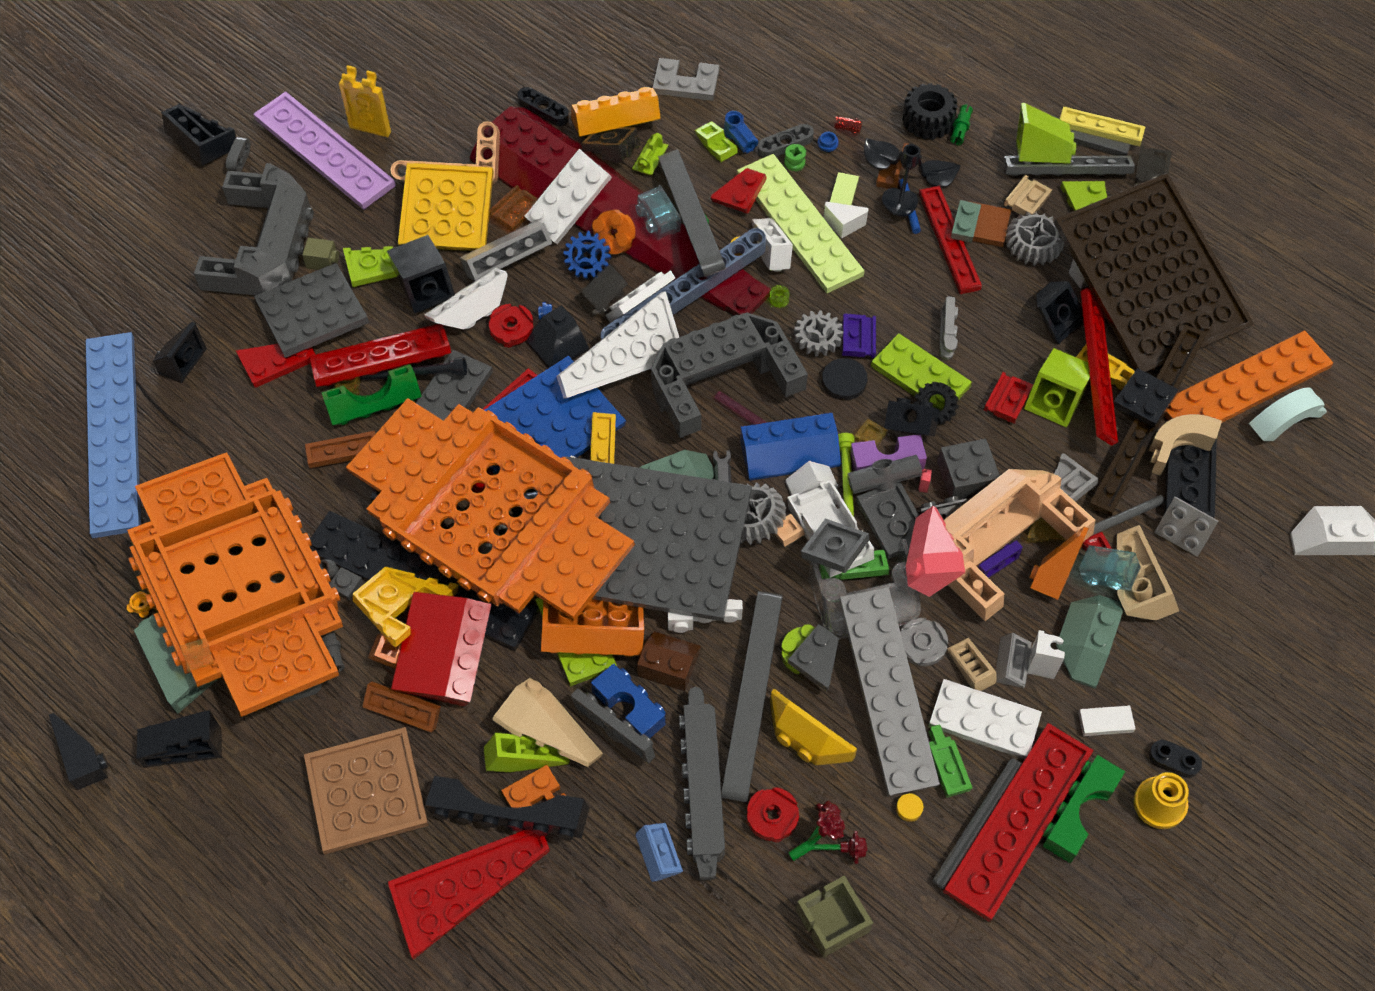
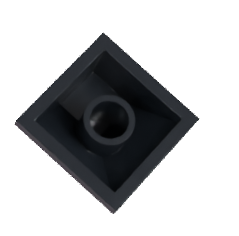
(1059, 309)
(557, 337)
(180, 353)

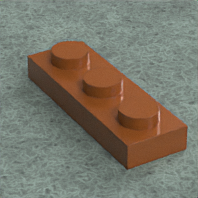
(336, 449)
(401, 706)

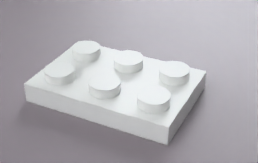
(639, 295)

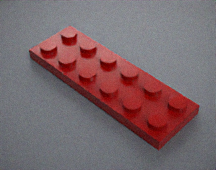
(379, 355)

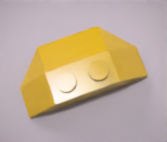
(806, 734)

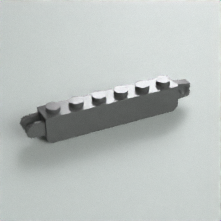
(704, 785)

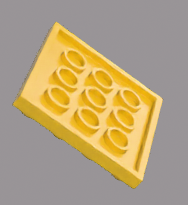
(447, 205)

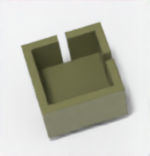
(836, 918)

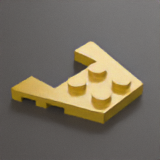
(390, 594)

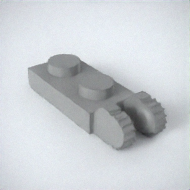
(948, 330)

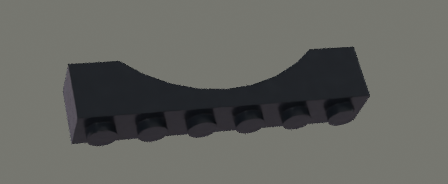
(558, 815)

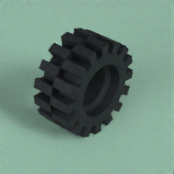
(948, 395)

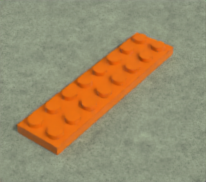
(1253, 380)

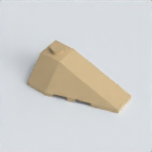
(1150, 593)
(539, 715)

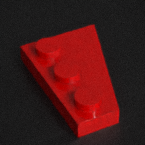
(269, 363)

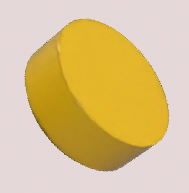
(909, 807)

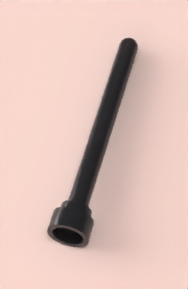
(457, 366)

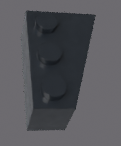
(197, 135)
(180, 740)

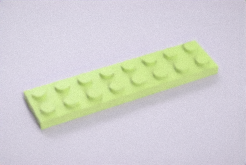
(804, 227)

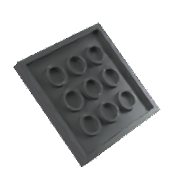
(311, 310)

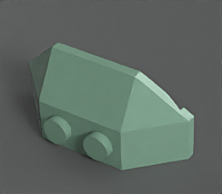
(684, 463)
(1089, 637)

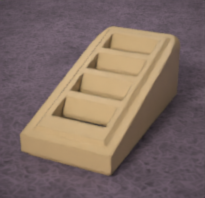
(980, 678)

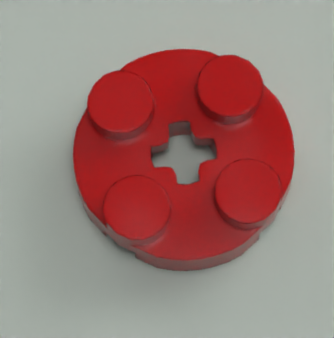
(511, 335)
(775, 829)

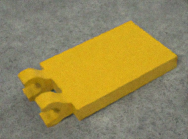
(364, 103)

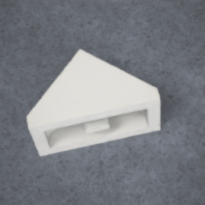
(845, 218)
(809, 478)

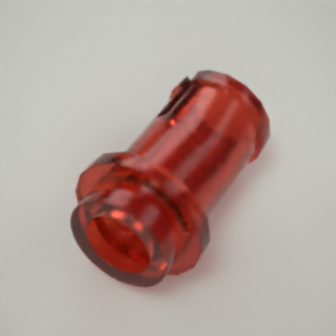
(848, 124)

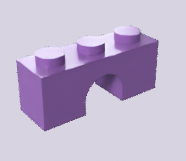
(865, 453)

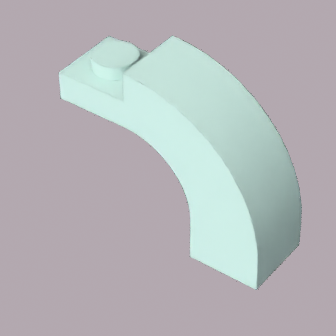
(1286, 412)

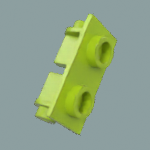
(649, 158)

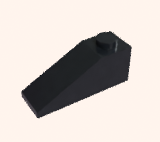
(79, 757)

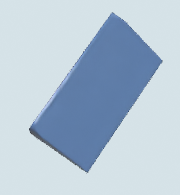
(658, 851)

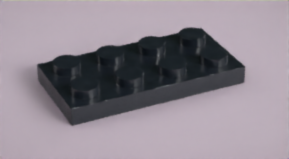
(1192, 477)

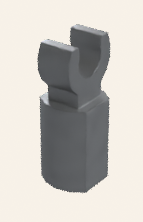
(722, 467)

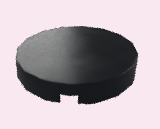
(844, 379)

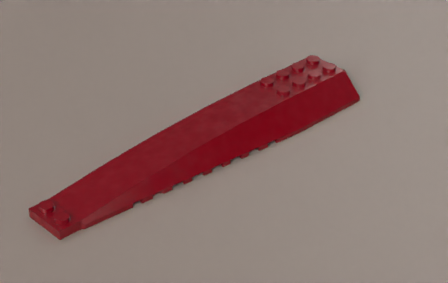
(537, 152)

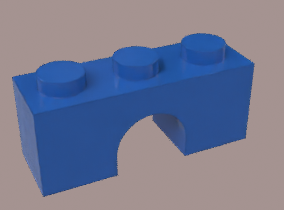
(616, 686)

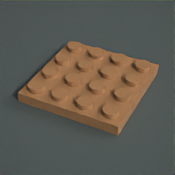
(365, 790)

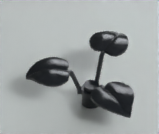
(902, 202)

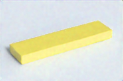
(1103, 126)

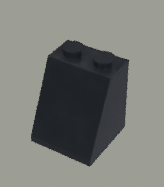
(421, 273)

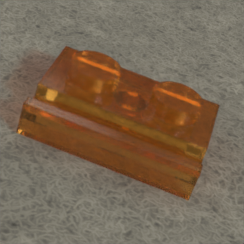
(512, 208)

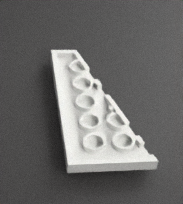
(624, 351)

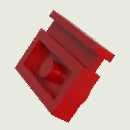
(1008, 397)

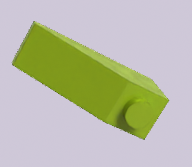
(521, 753)

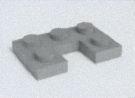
(671, 84)

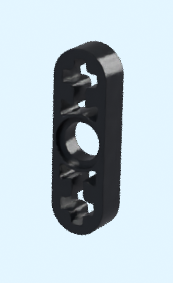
(548, 113)

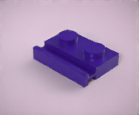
(858, 335)

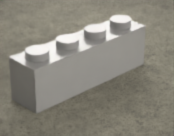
(505, 250)

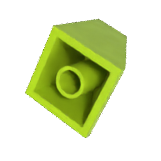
(1043, 137)
(1059, 387)

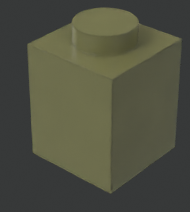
(319, 253)

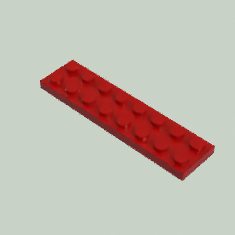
(1018, 822)

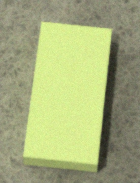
(844, 189)

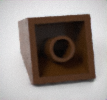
(668, 660)

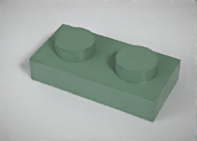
(965, 221)

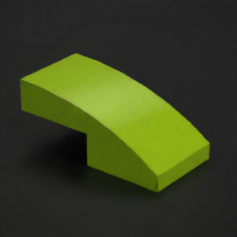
(715, 141)

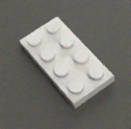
(569, 195)
(985, 719)

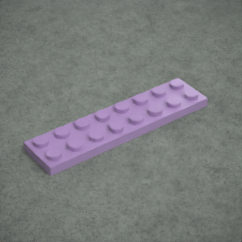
(324, 150)

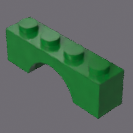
(345, 405)
(1068, 833)

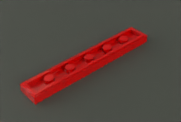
(953, 250)

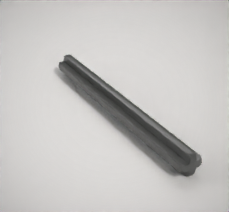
(976, 824)

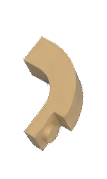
(1183, 430)

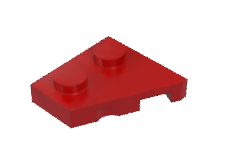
(741, 190)

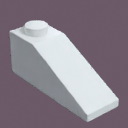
(778, 246)

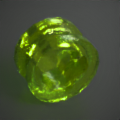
(779, 302)

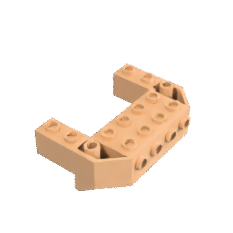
(999, 516)

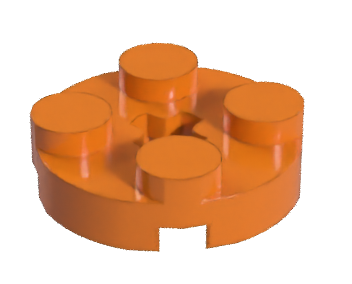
(618, 221)

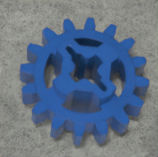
(581, 261)

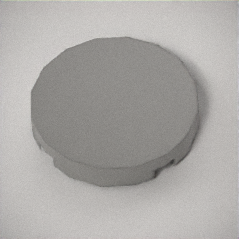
(924, 641)

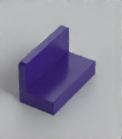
(1001, 559)

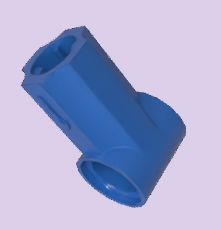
(737, 130)

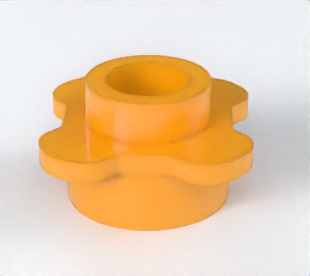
(134, 604)

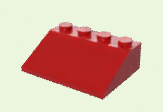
(443, 648)

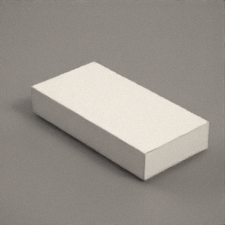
(1106, 720)

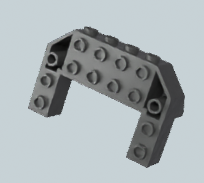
(280, 239)
(714, 351)

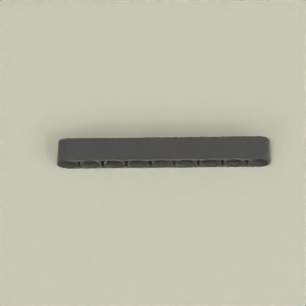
(692, 213)
(751, 697)

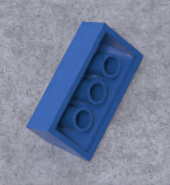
(788, 444)

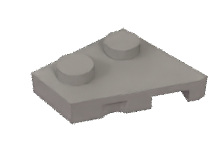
(1075, 479)

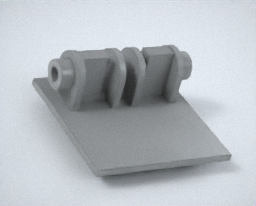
(1186, 526)

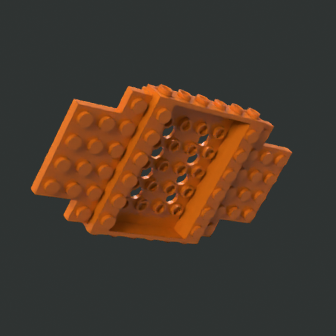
(548, 551)
(263, 640)

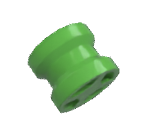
(798, 162)

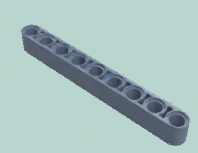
(697, 287)

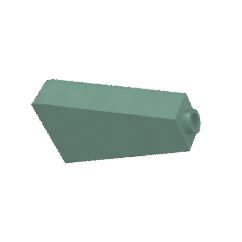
(177, 686)

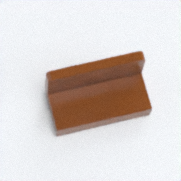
(890, 177)

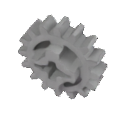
(818, 333)

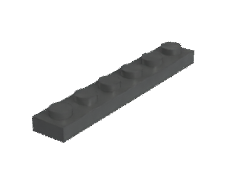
(1078, 166)

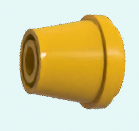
(1156, 807)

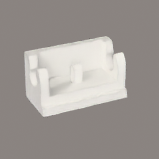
(1043, 659)

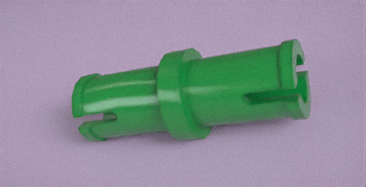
(961, 125)

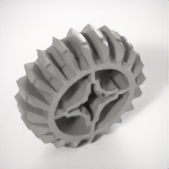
(1021, 237)
(769, 511)

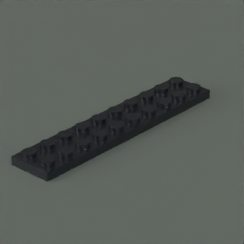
(368, 552)

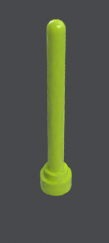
(845, 441)

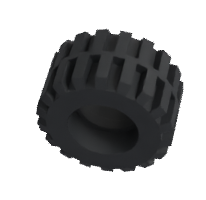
(929, 111)

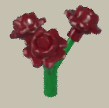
(831, 825)

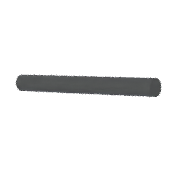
(1128, 514)

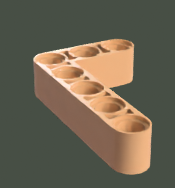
(482, 144)

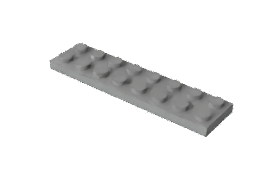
(888, 692)

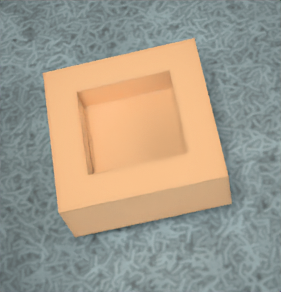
(790, 531)

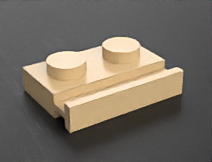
(1028, 196)

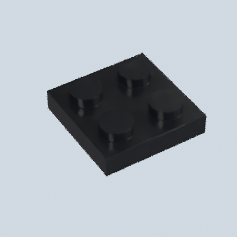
(1145, 397)

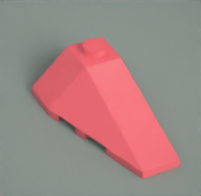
(932, 555)

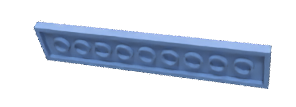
(112, 435)

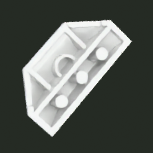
(471, 302)
(1335, 532)

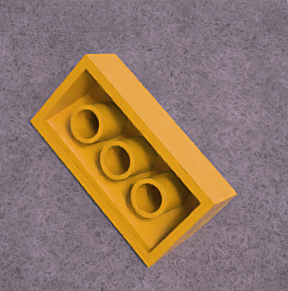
(615, 111)

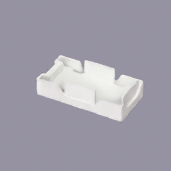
(817, 506)

